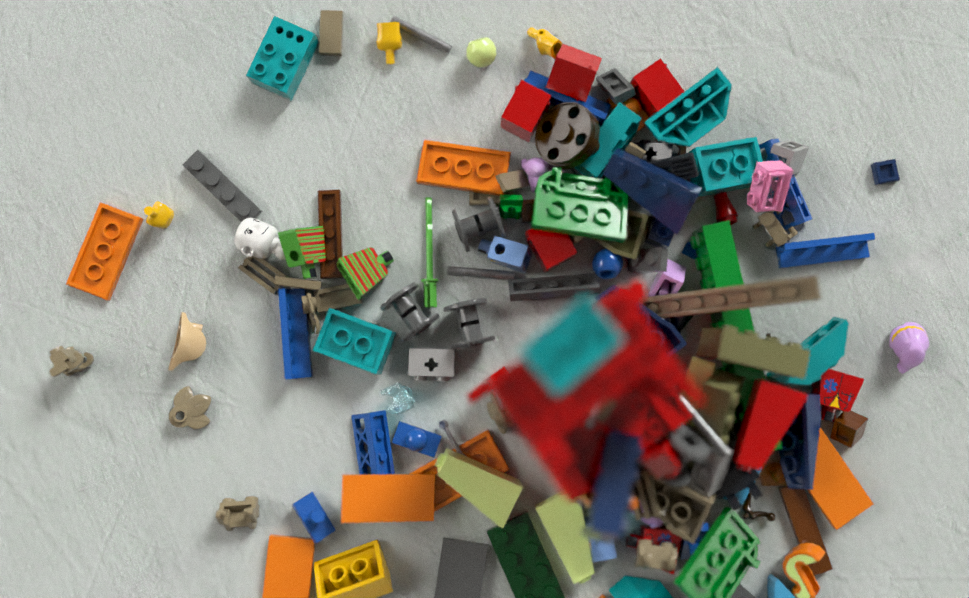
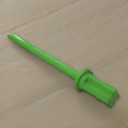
(429, 283)

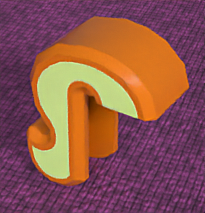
(797, 569)

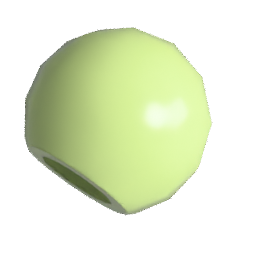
(481, 52)

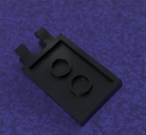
(738, 480)

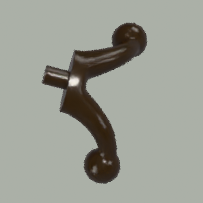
(749, 513)

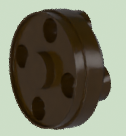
(567, 135)

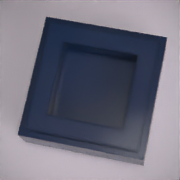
(885, 172)

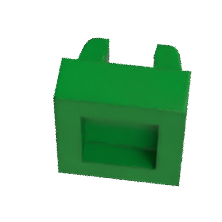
(510, 206)

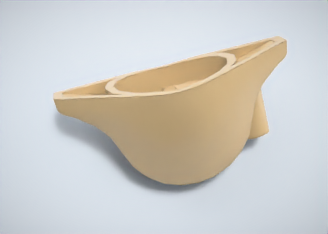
(189, 342)

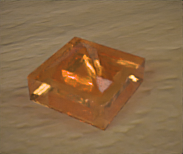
(772, 474)

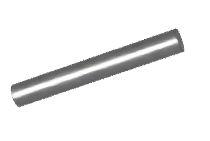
(423, 35)
(483, 273)
(706, 429)

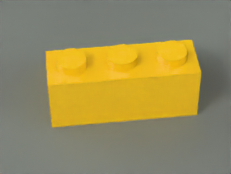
(354, 573)

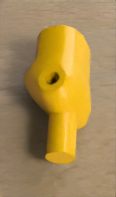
(389, 39)
(546, 43)
(159, 215)

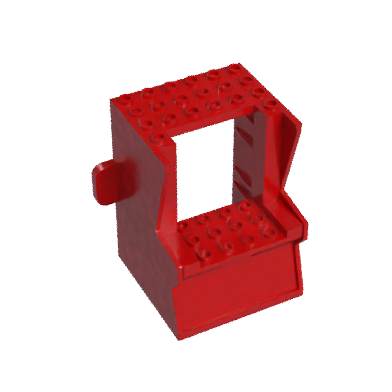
(635, 374)

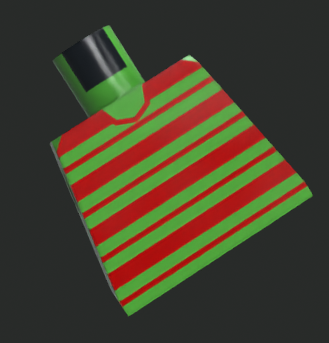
(304, 248)
(364, 270)

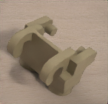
(774, 228)
(68, 361)
(238, 513)
(656, 557)

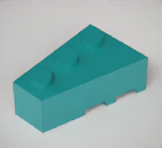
(615, 133)

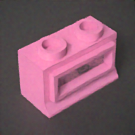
(769, 186)

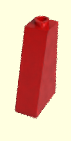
(765, 422)

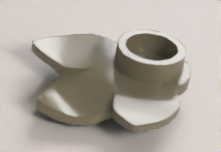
(309, 306)
(192, 407)
(500, 416)

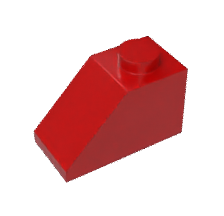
(661, 459)

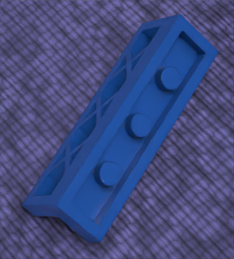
(594, 105)
(794, 196)
(824, 250)
(295, 334)
(378, 441)

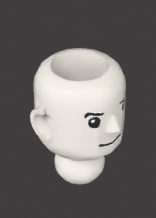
(258, 239)

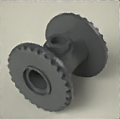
(478, 224)
(409, 311)
(468, 323)
(689, 446)

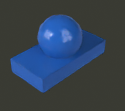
(416, 439)

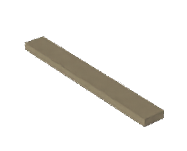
(735, 297)

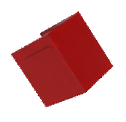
(573, 72)
(655, 87)
(525, 110)
(550, 248)

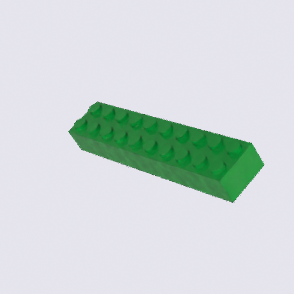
(720, 268)

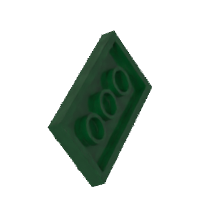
(524, 559)

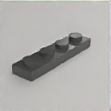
(221, 186)
(553, 287)

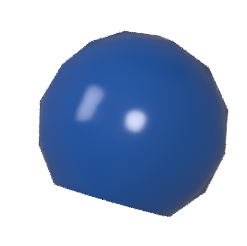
(607, 264)

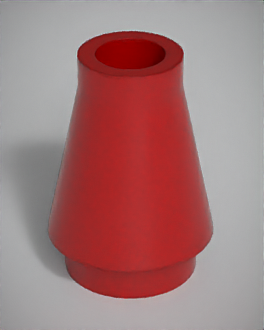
(724, 209)

